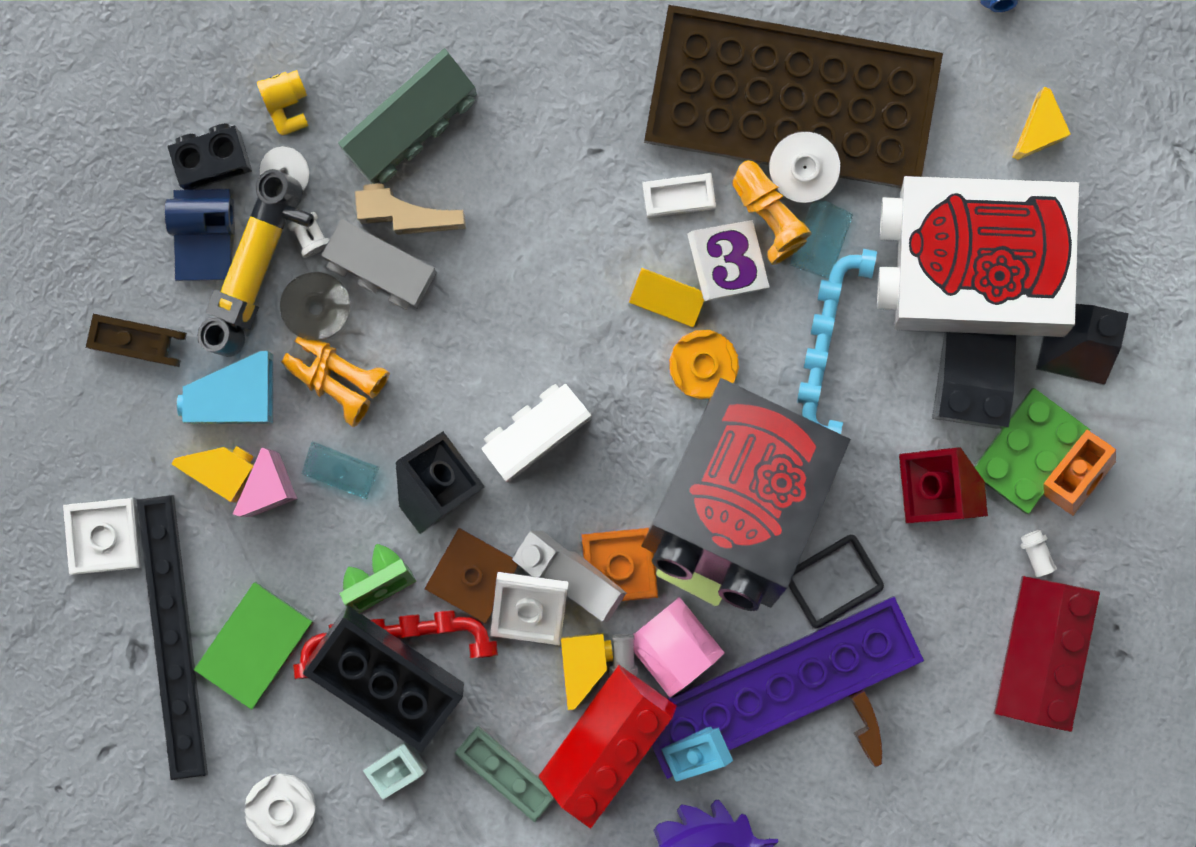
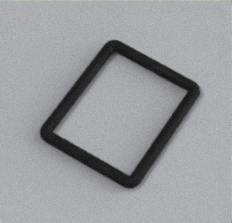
(880, 585)

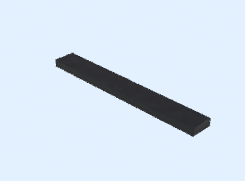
(172, 637)

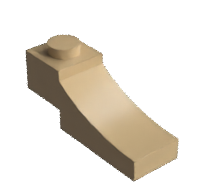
(379, 205)

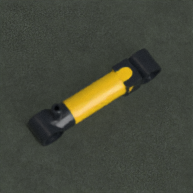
(236, 299)

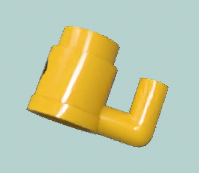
(280, 93)

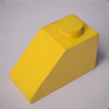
(219, 470)
(583, 664)

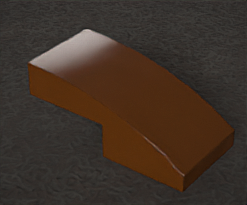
(868, 736)

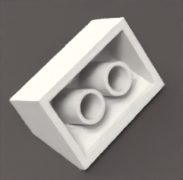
(535, 431)

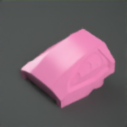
(675, 647)

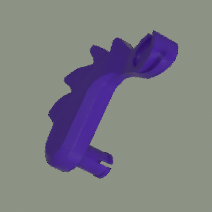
(708, 831)

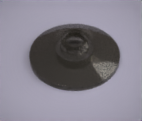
(311, 290)

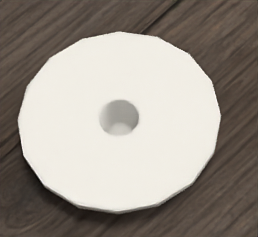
(287, 161)

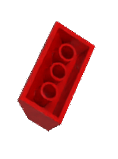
(606, 745)

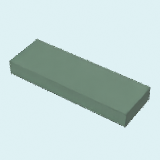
(505, 773)

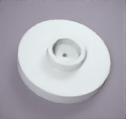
(804, 150)

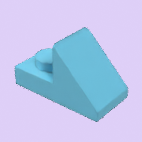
(697, 754)

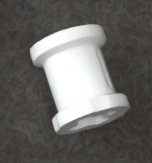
(309, 246)

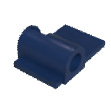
(201, 233)

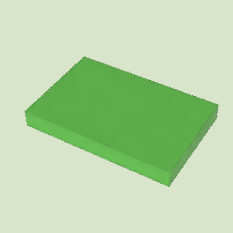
(253, 645)

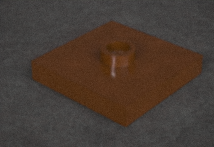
(469, 574)

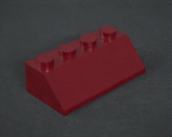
(1046, 653)

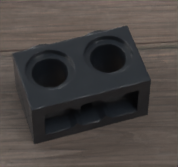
(211, 166)

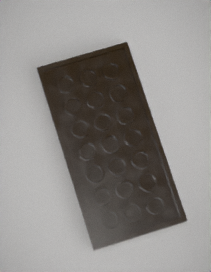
(749, 83)

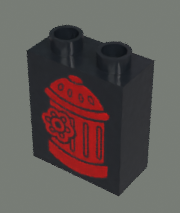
(745, 497)

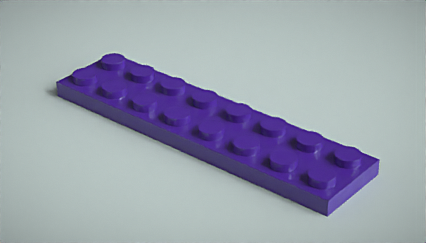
(795, 679)

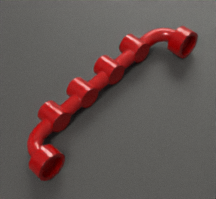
(410, 626)

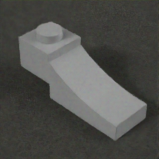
(586, 584)

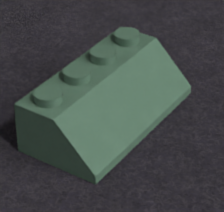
(409, 118)

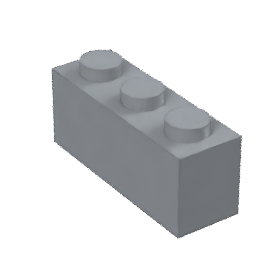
(378, 265)

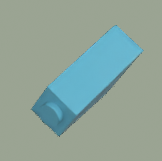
(232, 394)

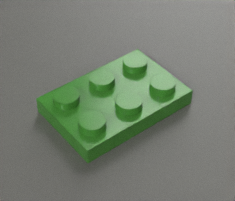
(1029, 450)

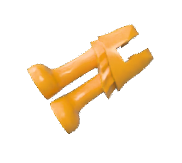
(760, 196)
(318, 378)

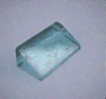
(828, 230)
(340, 470)

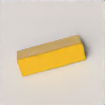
(667, 297)

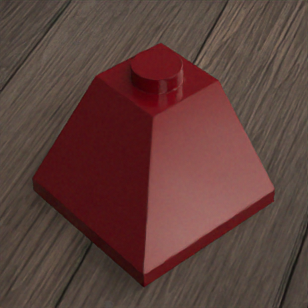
(941, 486)

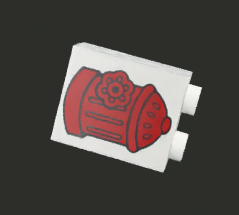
(981, 256)

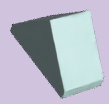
(395, 770)

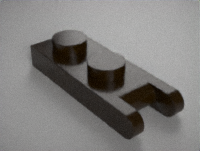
(132, 339)

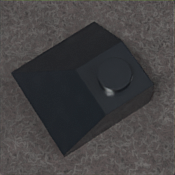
(1088, 348)
(434, 482)

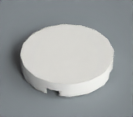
(280, 809)

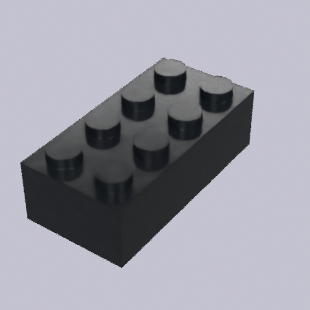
(384, 678)

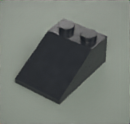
(976, 379)

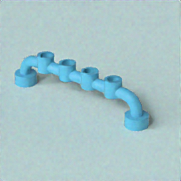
(823, 328)

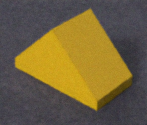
(1043, 126)

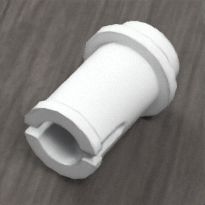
(1038, 553)

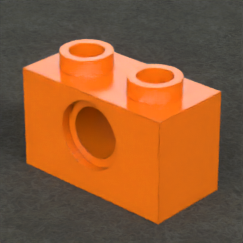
(1080, 472)

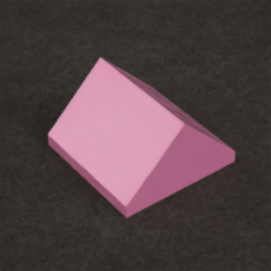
(266, 486)

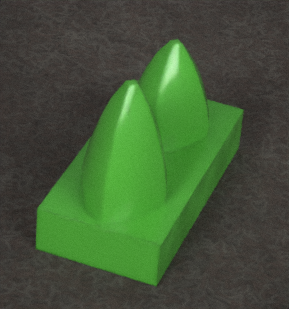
(389, 577)

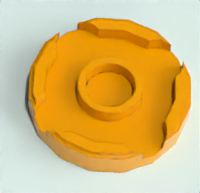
(701, 361)

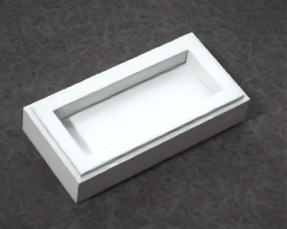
(679, 195)

